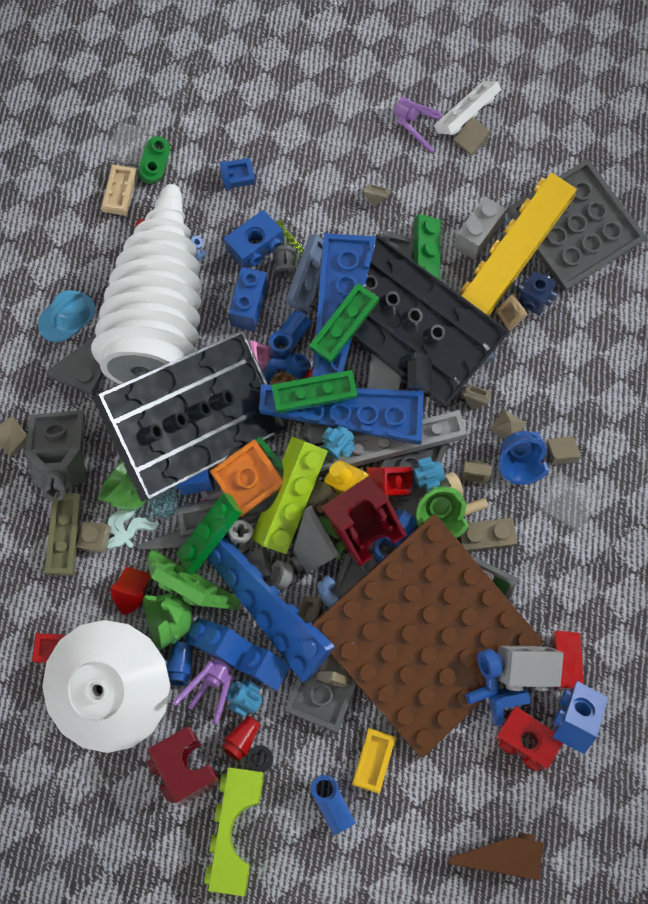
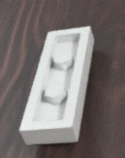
(467, 107)

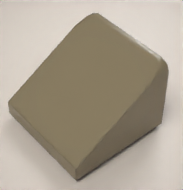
(472, 136)
(563, 450)

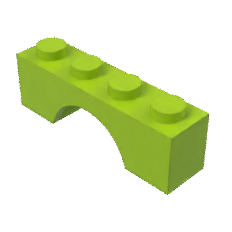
(279, 522)
(229, 872)

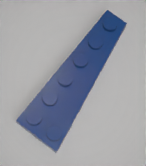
(343, 265)
(375, 413)
(296, 641)

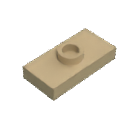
(119, 190)

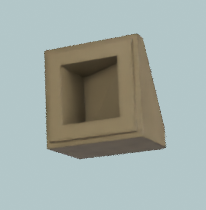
(12, 436)

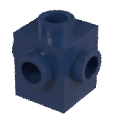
(537, 292)

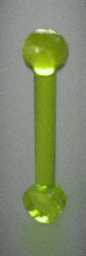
(289, 236)

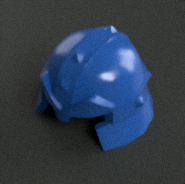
(521, 458)

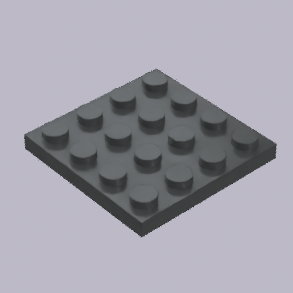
(589, 232)

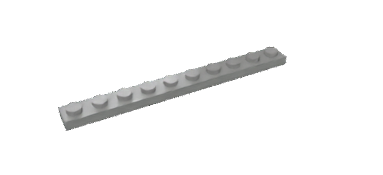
(369, 448)

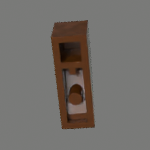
(510, 857)

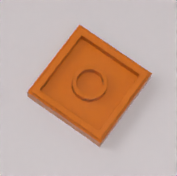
(248, 477)

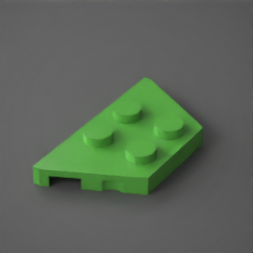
(193, 587)

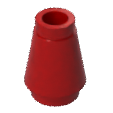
(240, 739)

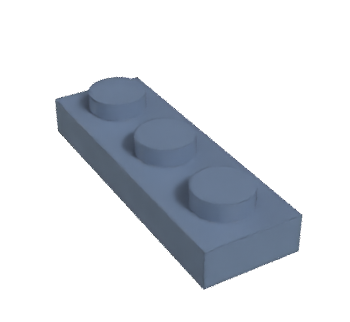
(307, 276)

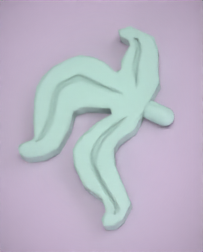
(123, 537)

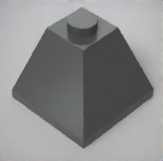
(311, 544)

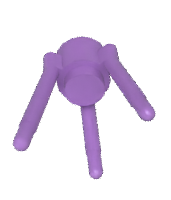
(409, 110)
(216, 674)

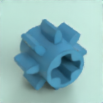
(338, 442)
(428, 474)
(244, 697)

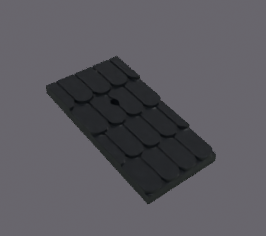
(426, 320)
(187, 415)

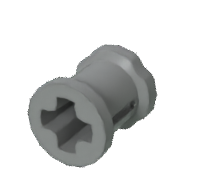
(242, 537)

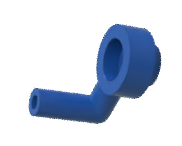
(295, 364)
(491, 668)

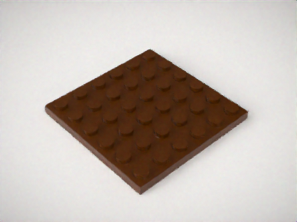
(416, 633)

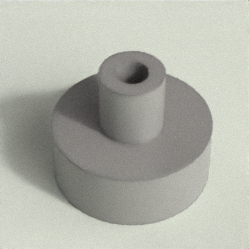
(282, 575)

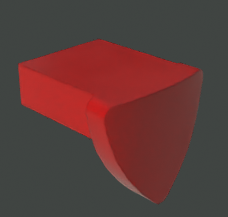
(130, 589)

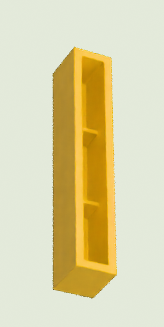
(519, 244)

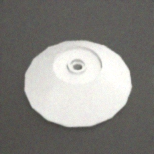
(131, 679)

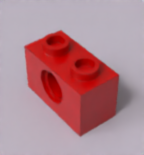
(521, 723)

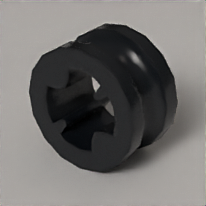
(255, 751)

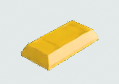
(373, 760)

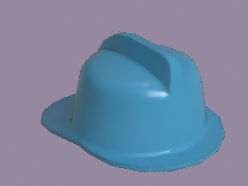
(66, 315)

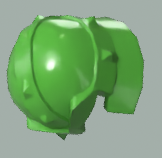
(120, 490)
(447, 505)
(167, 618)

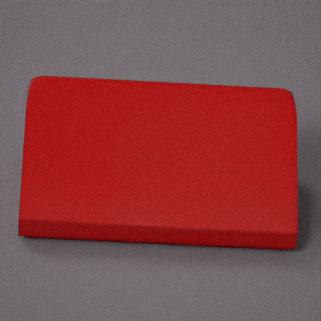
(392, 479)
(572, 666)

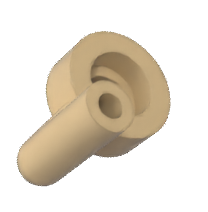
(452, 480)

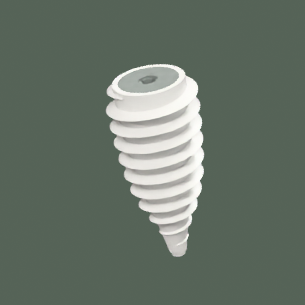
(151, 296)

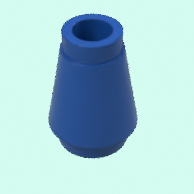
(179, 664)

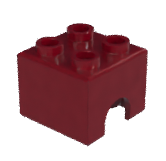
(362, 517)
(170, 762)

